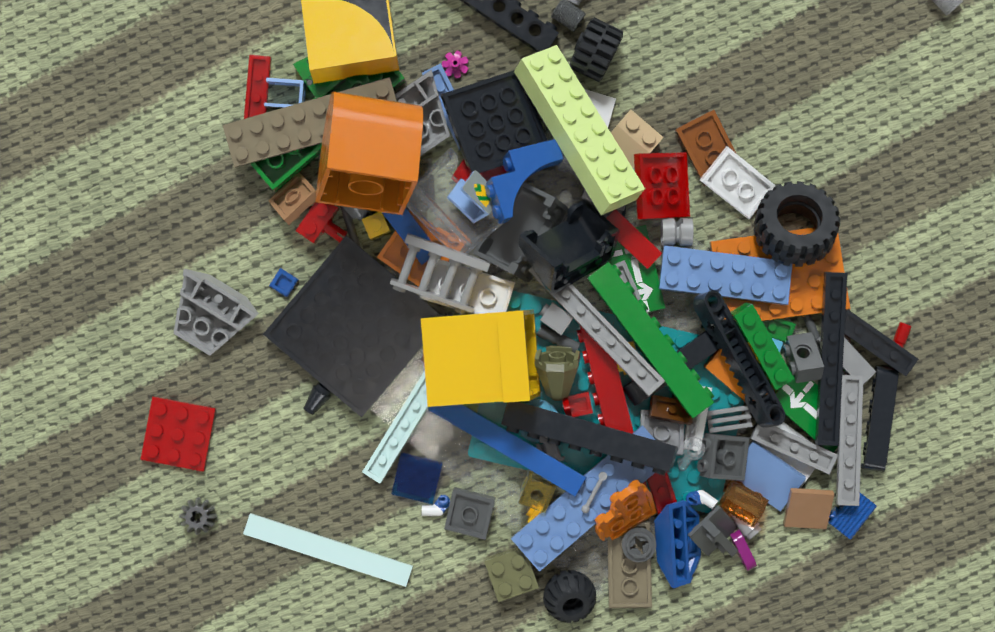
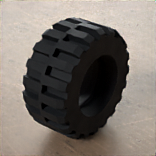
(800, 200)

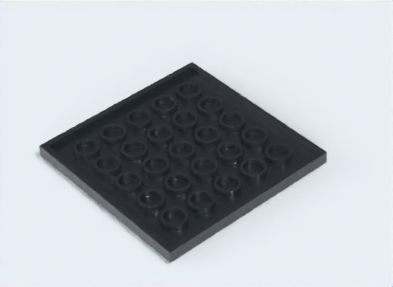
(351, 326)

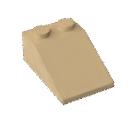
(635, 136)

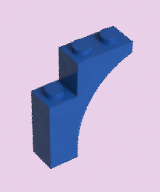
(520, 165)

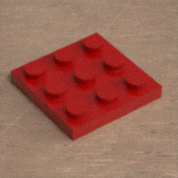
(664, 184)
(178, 433)

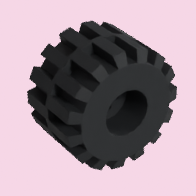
(596, 49)

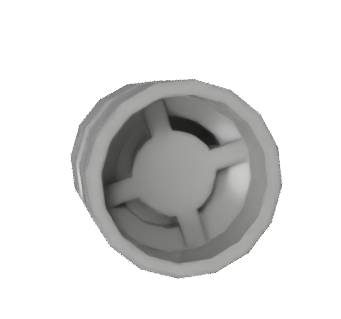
(676, 232)

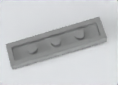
(795, 447)

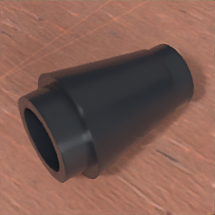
(317, 398)

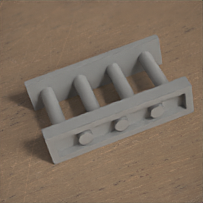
(456, 259)

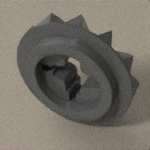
(648, 548)

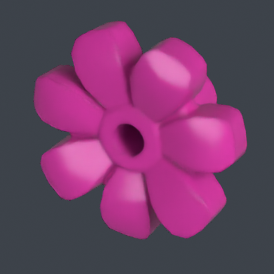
(455, 69)

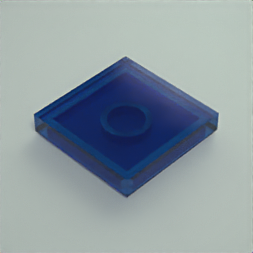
(416, 478)

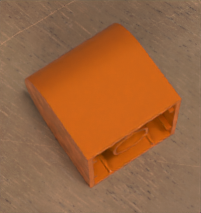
(369, 153)

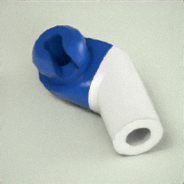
(701, 497)
(437, 508)

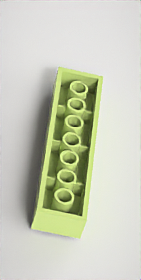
(579, 130)

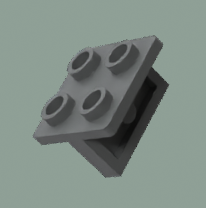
(713, 532)

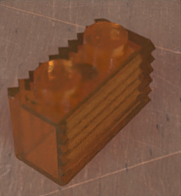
(743, 502)

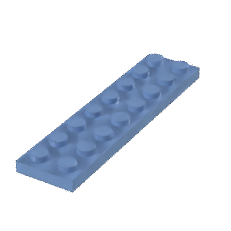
(564, 521)

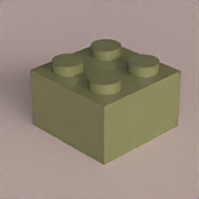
(510, 573)

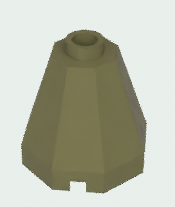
(557, 370)

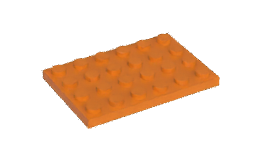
(805, 284)

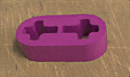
(743, 550)

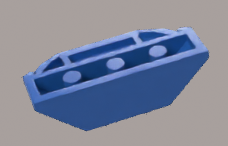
(674, 548)

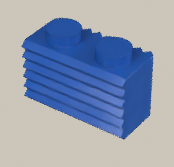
(850, 518)

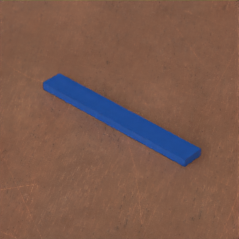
(512, 446)

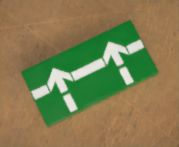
(644, 279)
(800, 406)

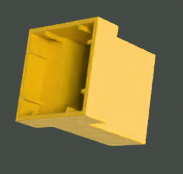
(480, 358)

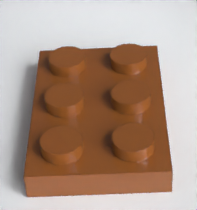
(704, 141)

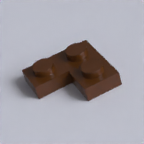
(668, 410)

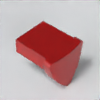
(577, 405)

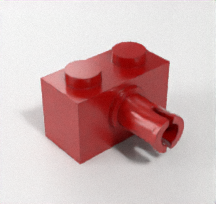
(319, 222)

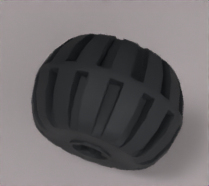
(569, 596)

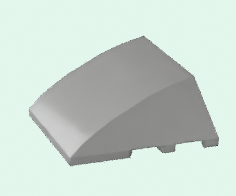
(425, 94)
(210, 311)

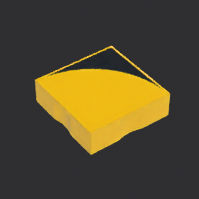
(348, 38)

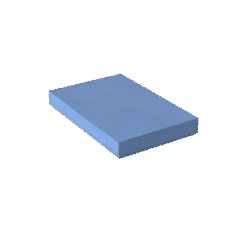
(770, 475)

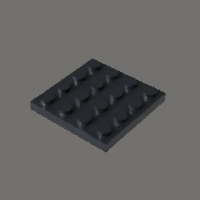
(492, 120)

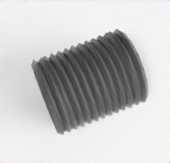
(568, 15)

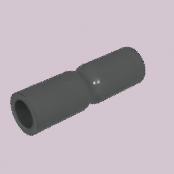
(555, 338)

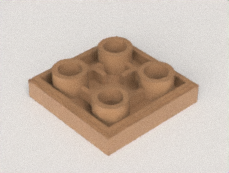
(808, 508)

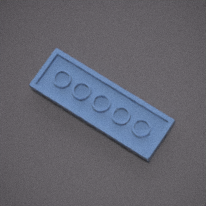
(726, 273)

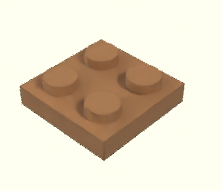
(293, 198)

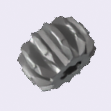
(205, 519)

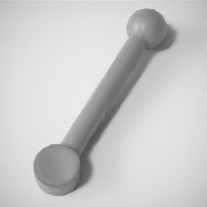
(585, 508)

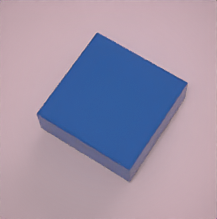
(283, 282)

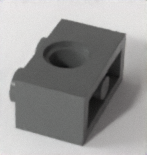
(803, 357)

